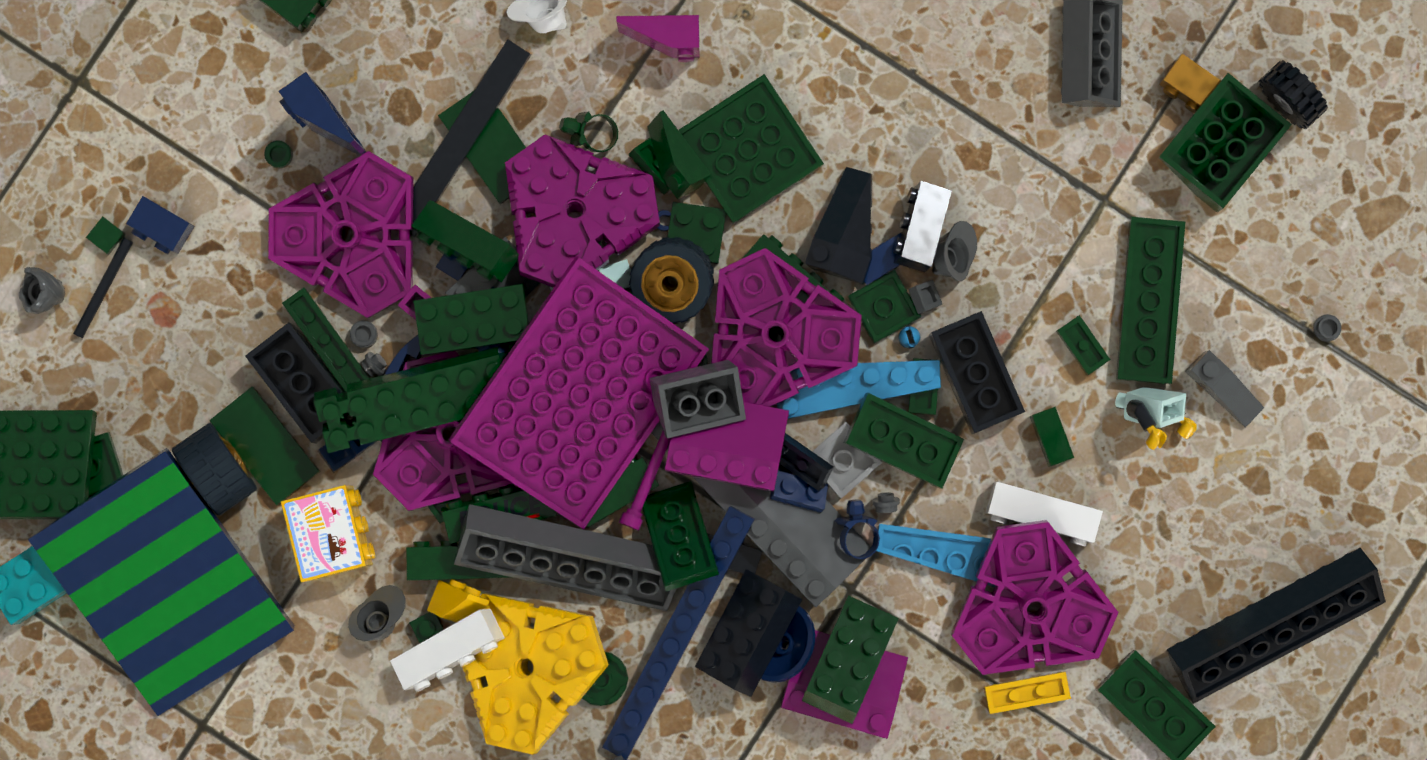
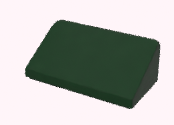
(1051, 436)

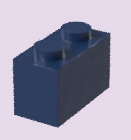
(160, 225)

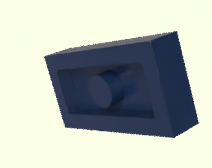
(795, 491)

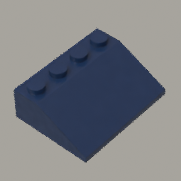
(312, 107)

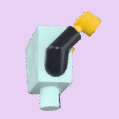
(1156, 409)

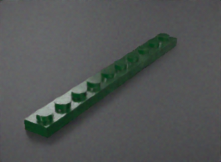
(331, 349)

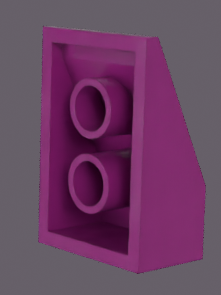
(668, 34)

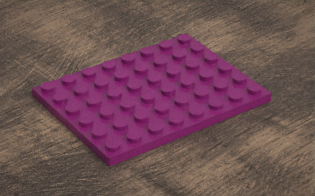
(576, 393)

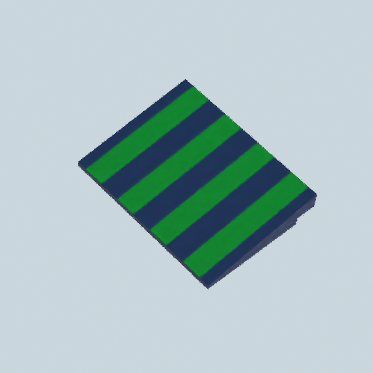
(162, 582)

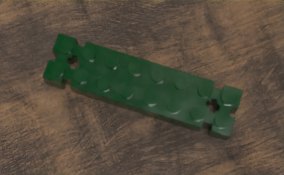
(405, 399)

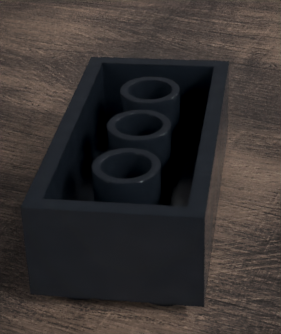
(976, 372)
(294, 376)
(748, 633)

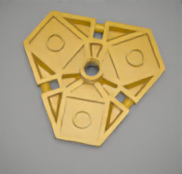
(566, 659)

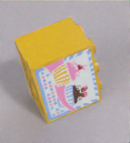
(328, 532)

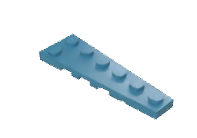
(848, 388)
(935, 549)

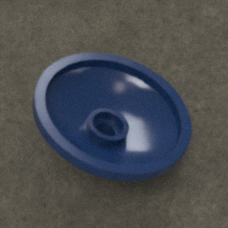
(790, 661)

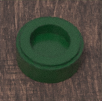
(278, 154)

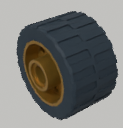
(677, 259)
(214, 469)

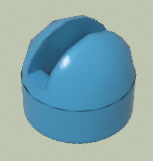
(903, 338)

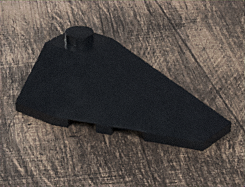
(844, 234)

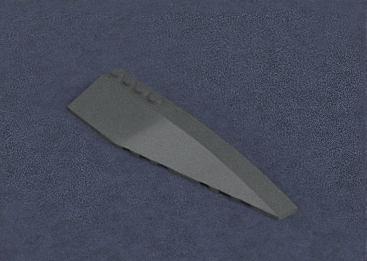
(793, 538)

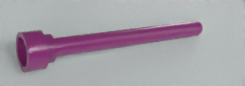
(633, 515)

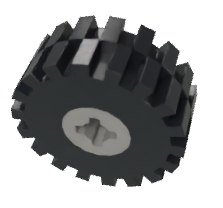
(1293, 94)

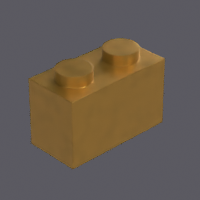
(1189, 83)

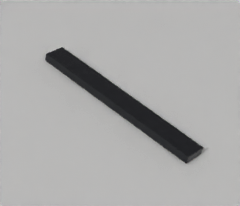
(468, 126)

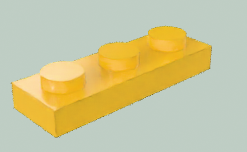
(1027, 692)

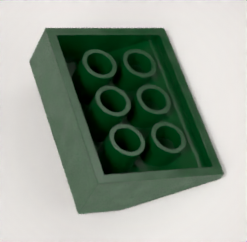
(1224, 142)

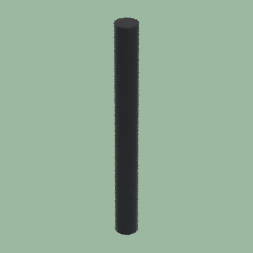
(103, 287)

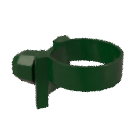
(576, 126)

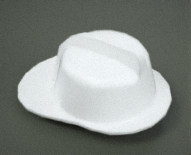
(540, 14)

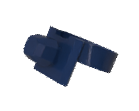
(855, 509)

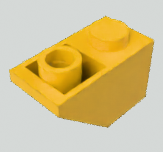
(455, 600)

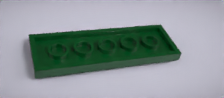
(1150, 300)

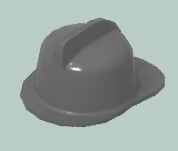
(956, 252)
(377, 614)

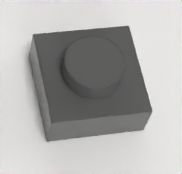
(925, 296)

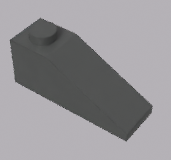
(1225, 387)

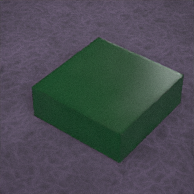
(105, 235)

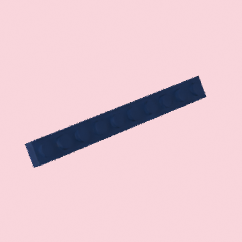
(676, 637)

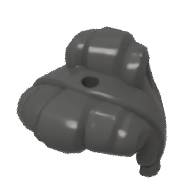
(40, 291)

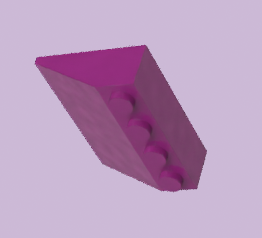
(735, 452)
(878, 704)

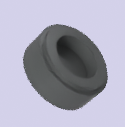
(363, 334)

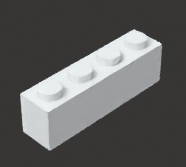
(1026, 506)
(448, 649)

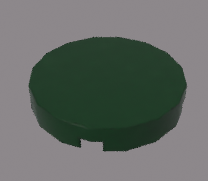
(610, 684)

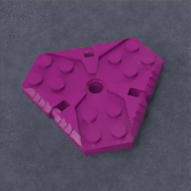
(553, 182)
(370, 268)
(817, 338)
(423, 466)
(1027, 568)

